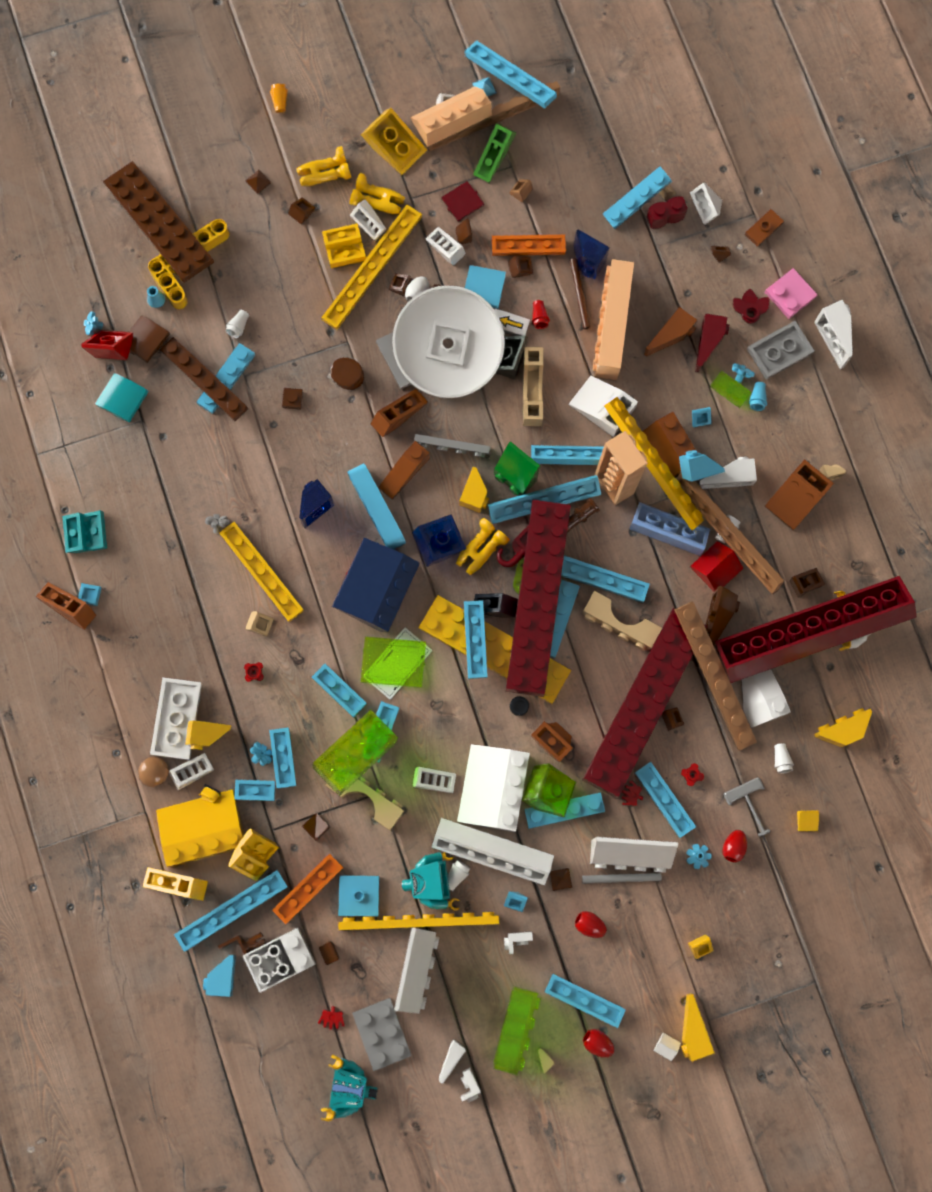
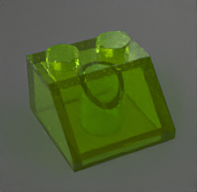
(549, 790)

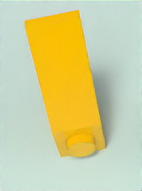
(175, 884)
(694, 1037)

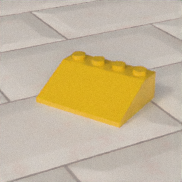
(199, 829)

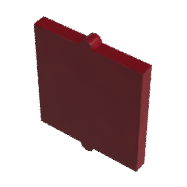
(462, 201)

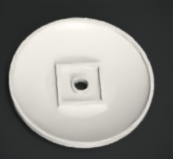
(452, 315)

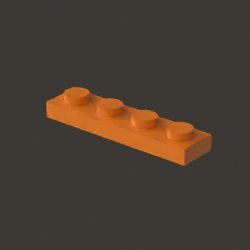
(528, 245)
(307, 889)

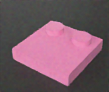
(790, 293)

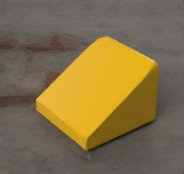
(808, 820)

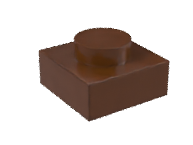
(292, 398)

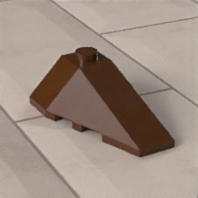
(721, 610)

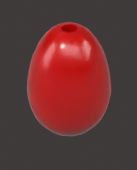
(735, 846)
(590, 925)
(598, 1043)

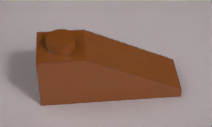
(673, 331)
(398, 412)
(404, 470)
(67, 605)

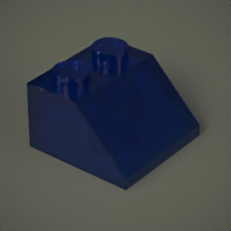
(590, 254)
(314, 502)
(438, 540)

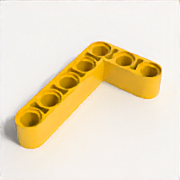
(166, 273)

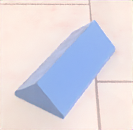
(669, 529)

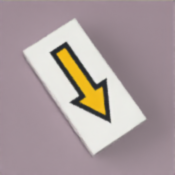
(512, 323)

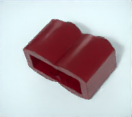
(666, 212)

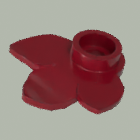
(751, 304)

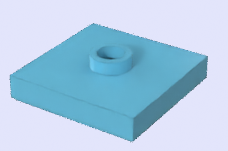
(358, 896)

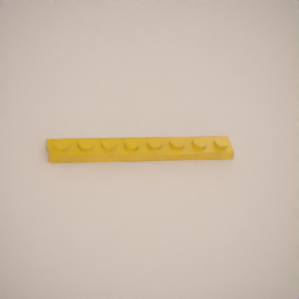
(371, 267)
(655, 464)
(409, 921)

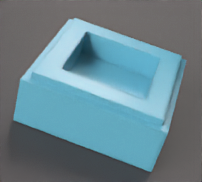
(90, 594)

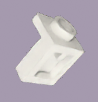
(520, 938)
(470, 1082)

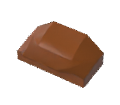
(553, 740)

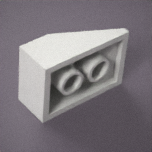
(836, 330)

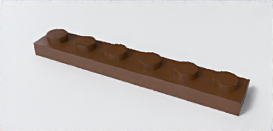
(204, 379)

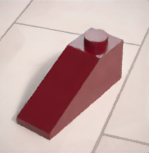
(712, 333)

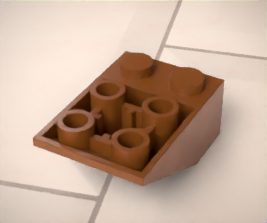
(799, 494)

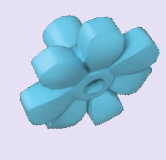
(92, 323)
(742, 372)
(260, 754)
(694, 856)

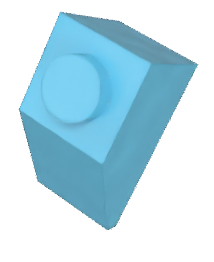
(698, 466)
(221, 978)

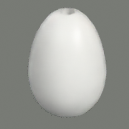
(416, 286)

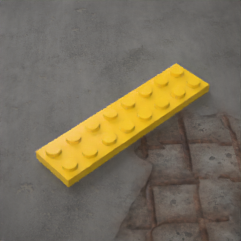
(447, 624)

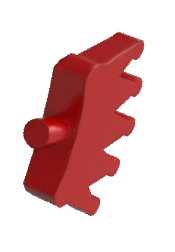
(632, 794)
(331, 1017)

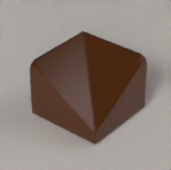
(316, 827)

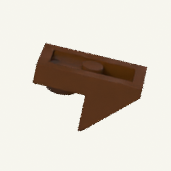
(806, 582)

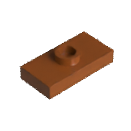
(764, 227)

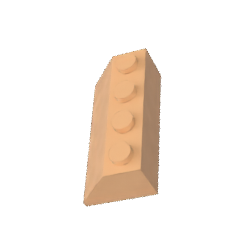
(452, 115)

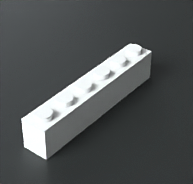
(493, 851)

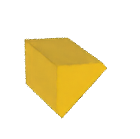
(701, 946)

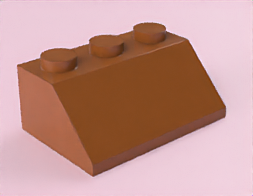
(669, 440)

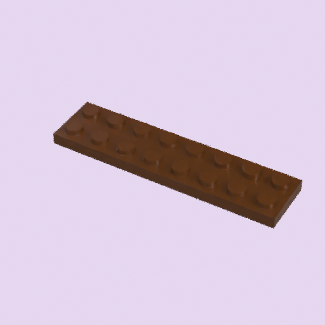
(158, 222)

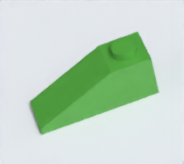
(494, 152)

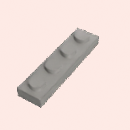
(444, 444)

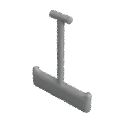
(744, 790)

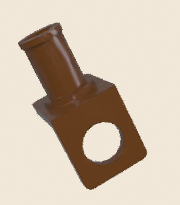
(246, 945)

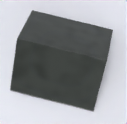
(512, 356)

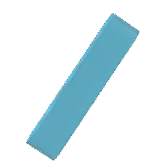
(376, 507)

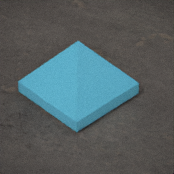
(486, 85)
(701, 417)
(515, 901)

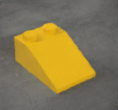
(394, 141)

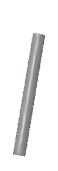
(621, 878)

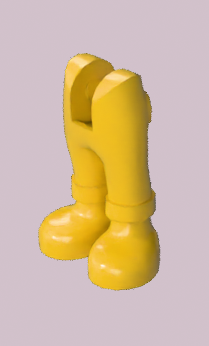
(315, 167)
(380, 192)
(480, 558)

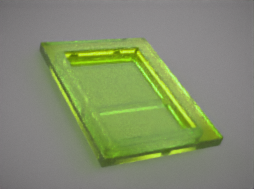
(393, 662)

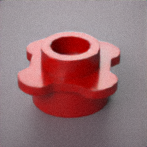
(251, 667)
(686, 773)

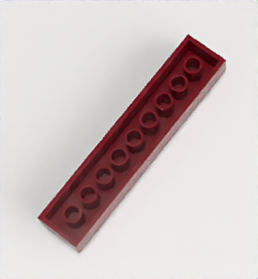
(538, 598)
(816, 629)
(640, 709)

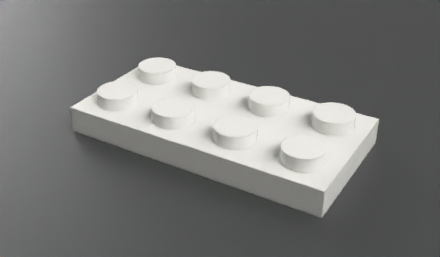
(176, 707)

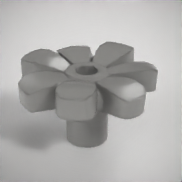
(217, 522)

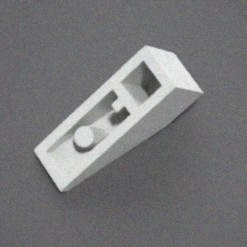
(737, 473)

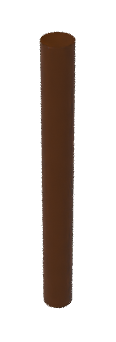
(580, 294)

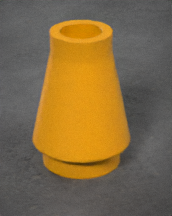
(279, 97)

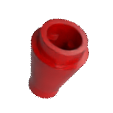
(539, 316)

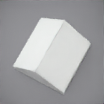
(667, 1046)

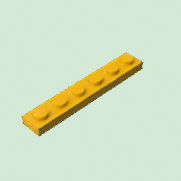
(261, 571)

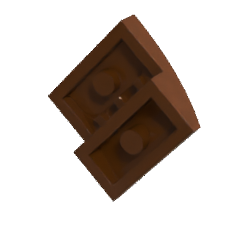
(147, 338)

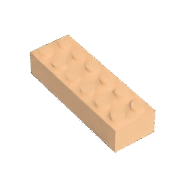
(613, 319)
(620, 467)

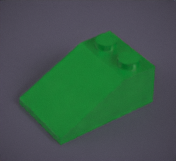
(516, 470)

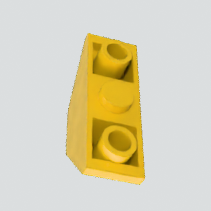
(846, 730)

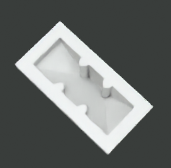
(706, 202)

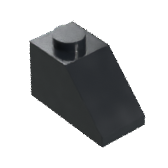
(498, 604)

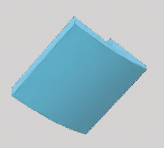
(486, 283)

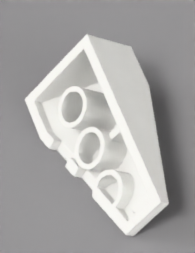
(763, 699)

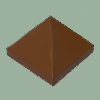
(258, 181)
(720, 252)
(560, 879)

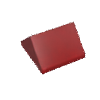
(109, 344)
(717, 566)

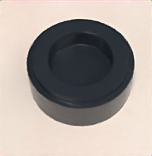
(519, 706)

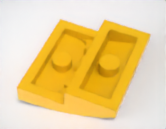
(344, 245)
(252, 855)

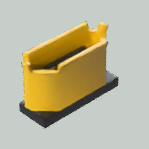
(210, 794)

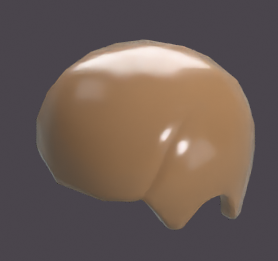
(153, 771)

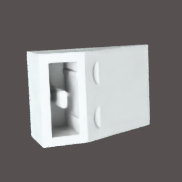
(591, 402)
(279, 960)

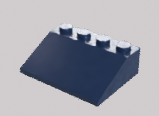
(375, 585)

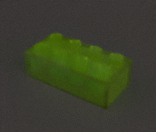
(354, 752)
(515, 1030)

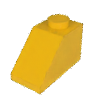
(475, 493)
(204, 734)

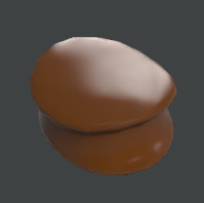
(347, 373)

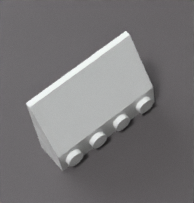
(493, 787)
(632, 853)
(415, 971)

